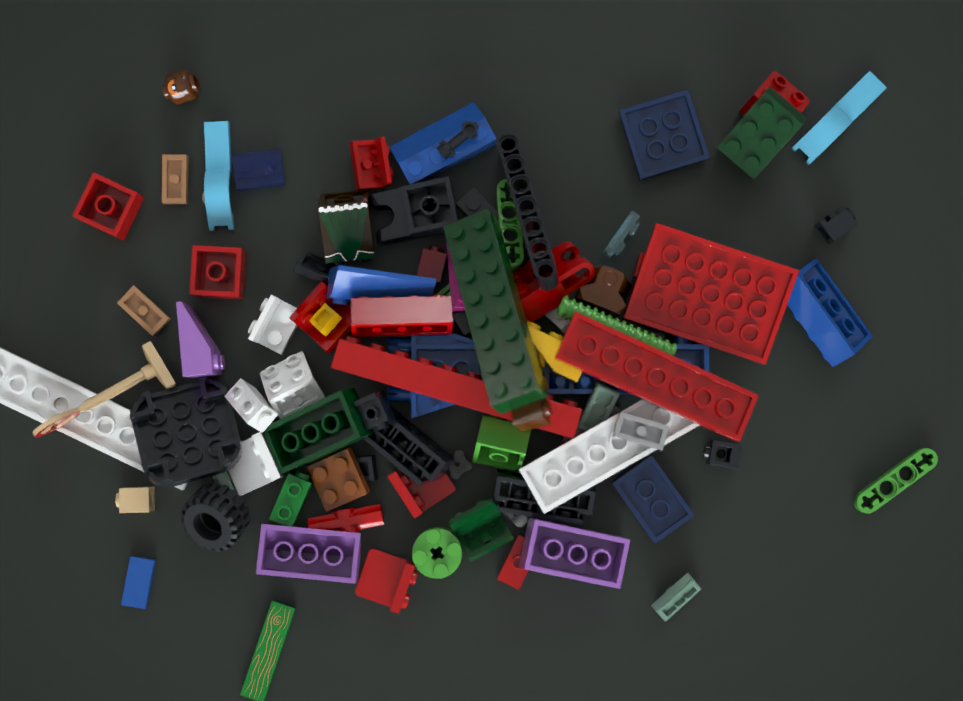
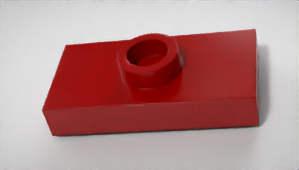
(511, 571)

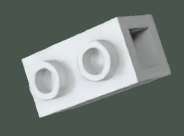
(251, 405)

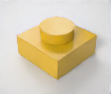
(325, 319)

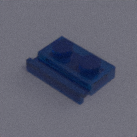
(258, 169)

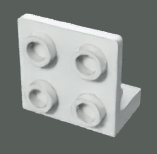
(273, 326)
(290, 385)
(255, 465)

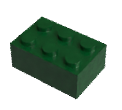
(762, 132)

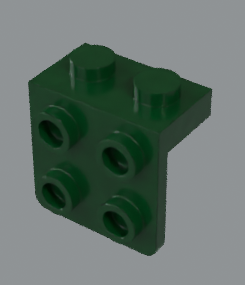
(480, 529)

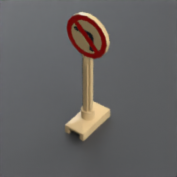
(155, 368)

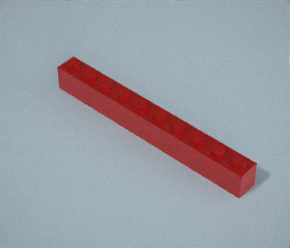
(437, 382)

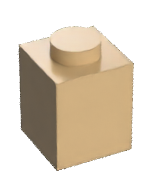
(136, 499)

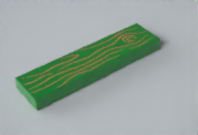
(268, 651)

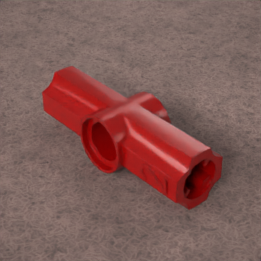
(349, 519)

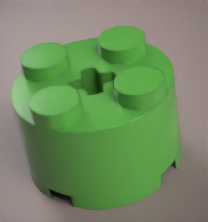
(423, 555)

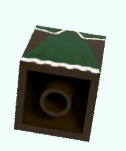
(346, 226)

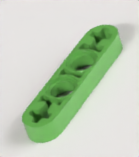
(509, 224)
(897, 483)

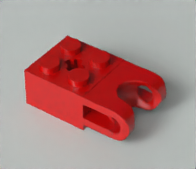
(538, 301)

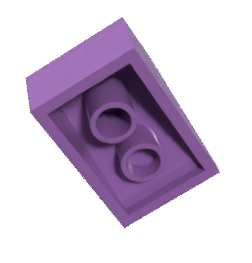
(197, 348)

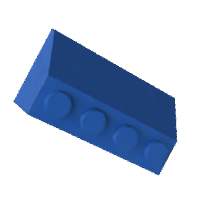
(418, 152)
(356, 282)
(827, 314)

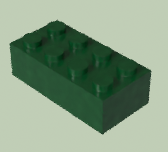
(316, 431)

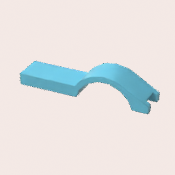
(840, 116)
(218, 174)

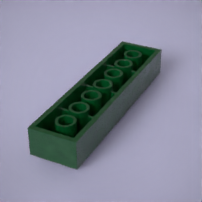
(494, 312)

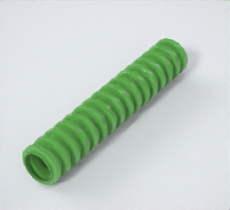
(568, 307)

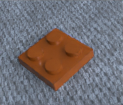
(338, 479)

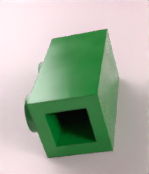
(292, 499)

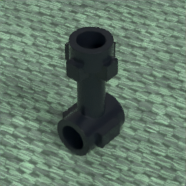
(469, 132)

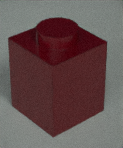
(432, 263)

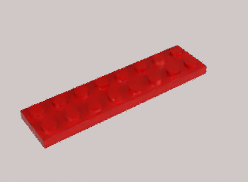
(656, 376)

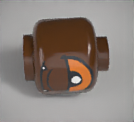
(181, 86)

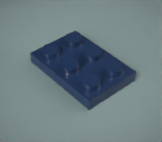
(652, 499)

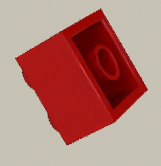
(108, 206)
(218, 272)

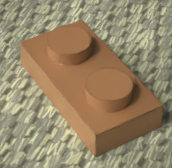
(175, 179)
(144, 310)

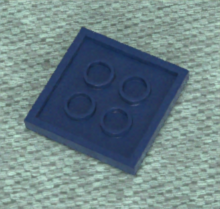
(664, 134)

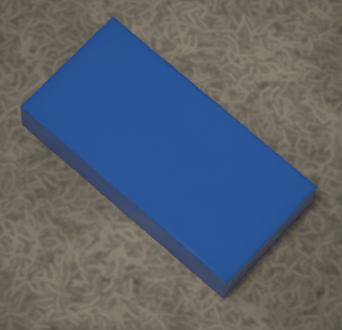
(138, 582)

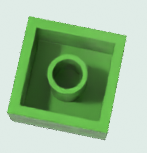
(501, 444)

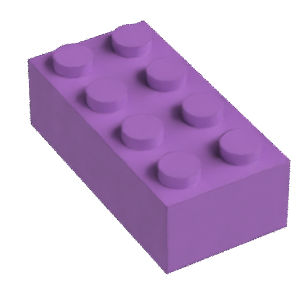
(574, 553)

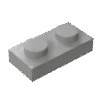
(641, 431)

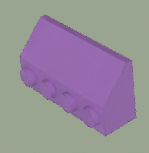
(309, 553)

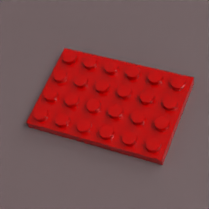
(710, 293)

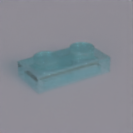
(628, 227)

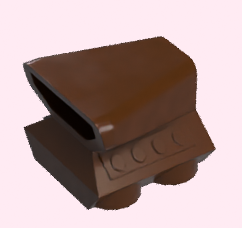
(605, 291)

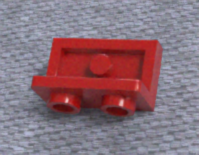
(371, 164)

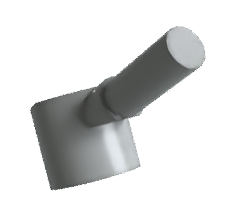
(518, 520)

